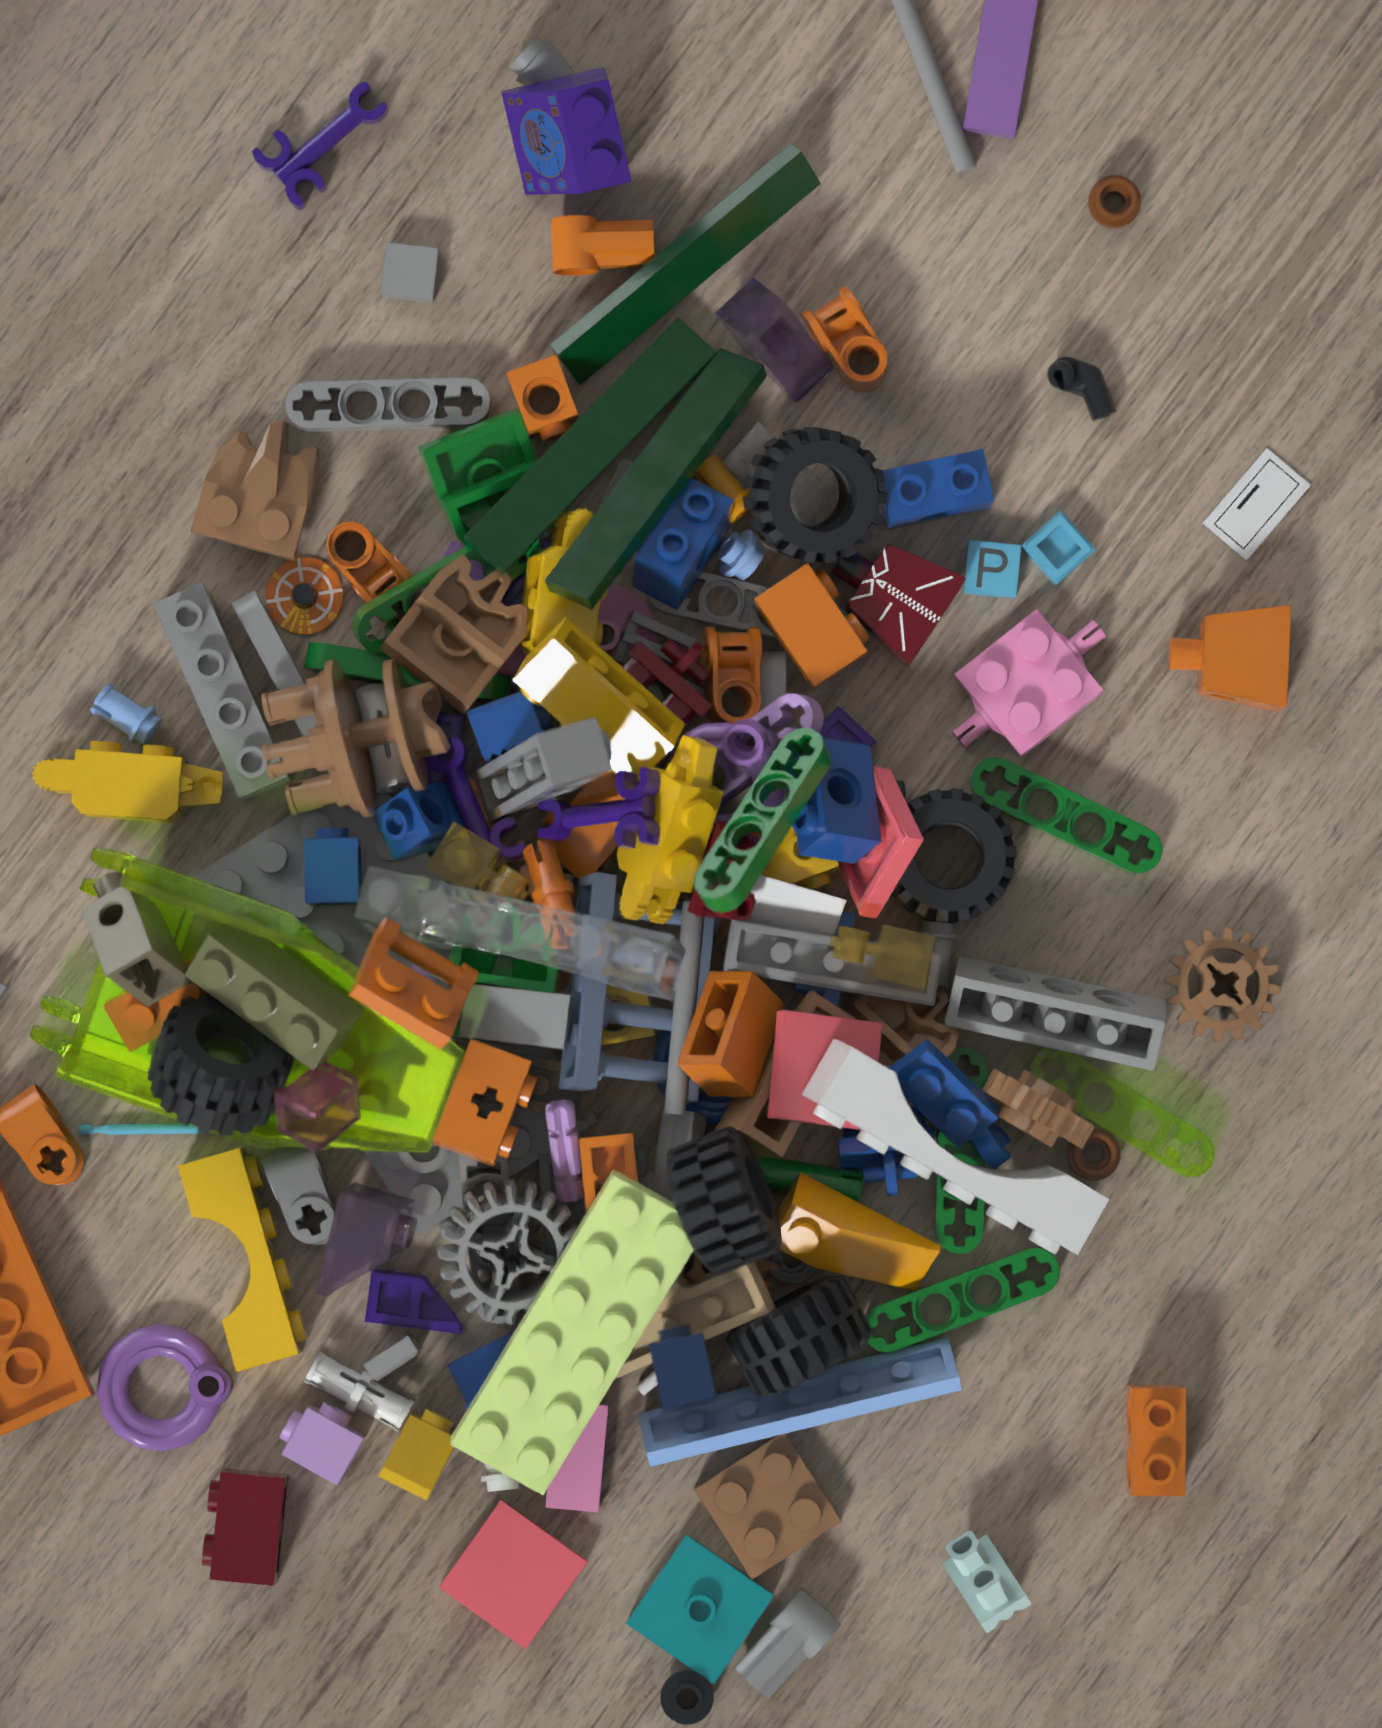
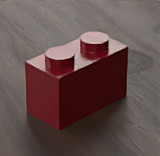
(246, 1526)

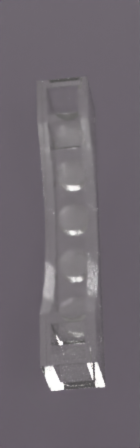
(554, 937)

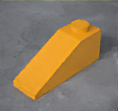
(850, 1238)

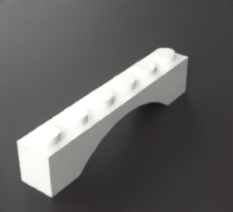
(870, 1097)

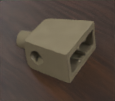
(134, 942)

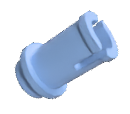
(126, 715)

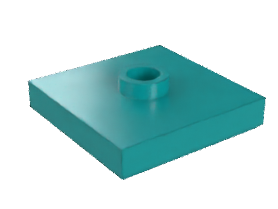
(700, 1608)

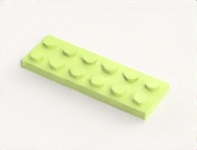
(576, 1334)

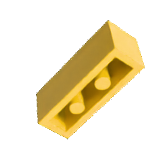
(582, 682)

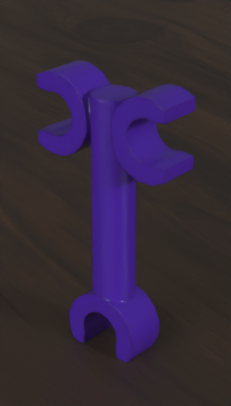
(292, 167)
(468, 803)
(632, 812)

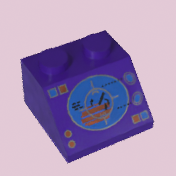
(567, 134)

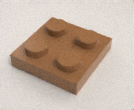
(767, 1505)

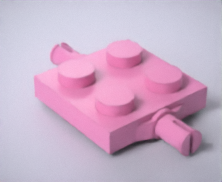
(1028, 683)

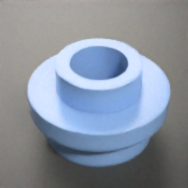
(740, 554)

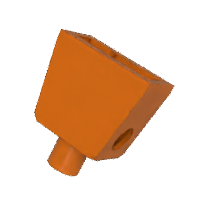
(1239, 656)

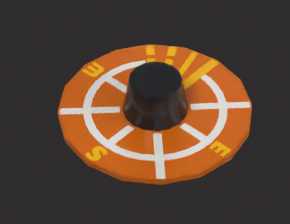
(304, 596)

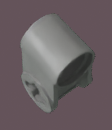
(298, 1184)

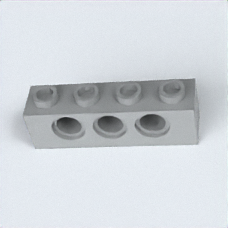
(220, 689)
(543, 768)
(1056, 1013)

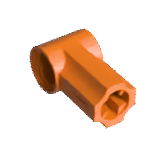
(585, 245)

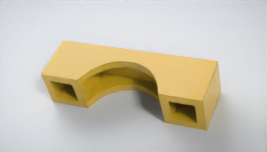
(225, 1192)

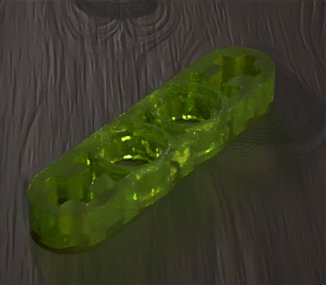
(1125, 1105)

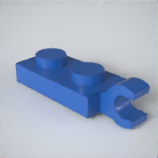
(952, 1102)

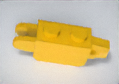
(549, 609)
(130, 785)
(685, 816)

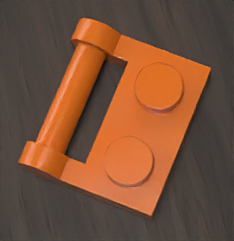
(407, 995)

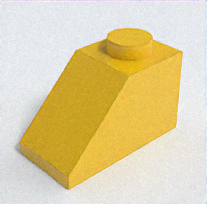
(420, 1453)

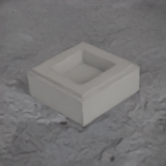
(409, 272)
(392, 1358)

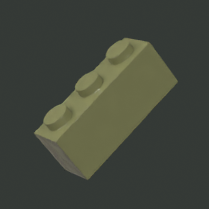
(274, 993)

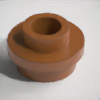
(1114, 185)
(1105, 1167)

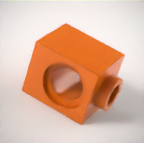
(539, 376)

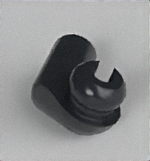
(1085, 381)

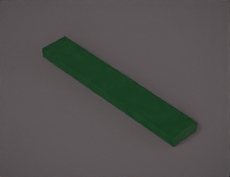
(685, 264)
(589, 446)
(655, 478)

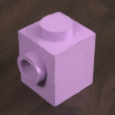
(322, 1441)

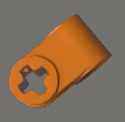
(844, 331)
(370, 571)
(732, 670)
(34, 1129)

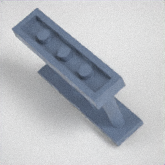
(592, 1009)

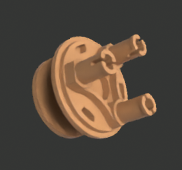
(341, 738)

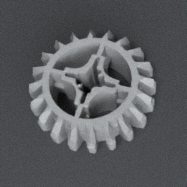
(488, 1245)

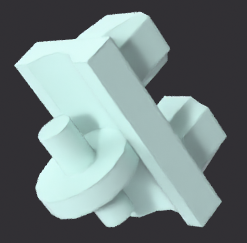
(984, 1579)

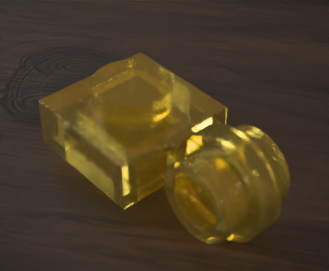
(469, 860)
(898, 957)

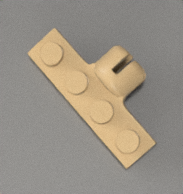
(707, 1307)

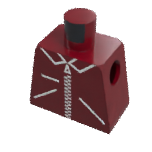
(898, 597)

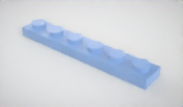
(830, 1396)

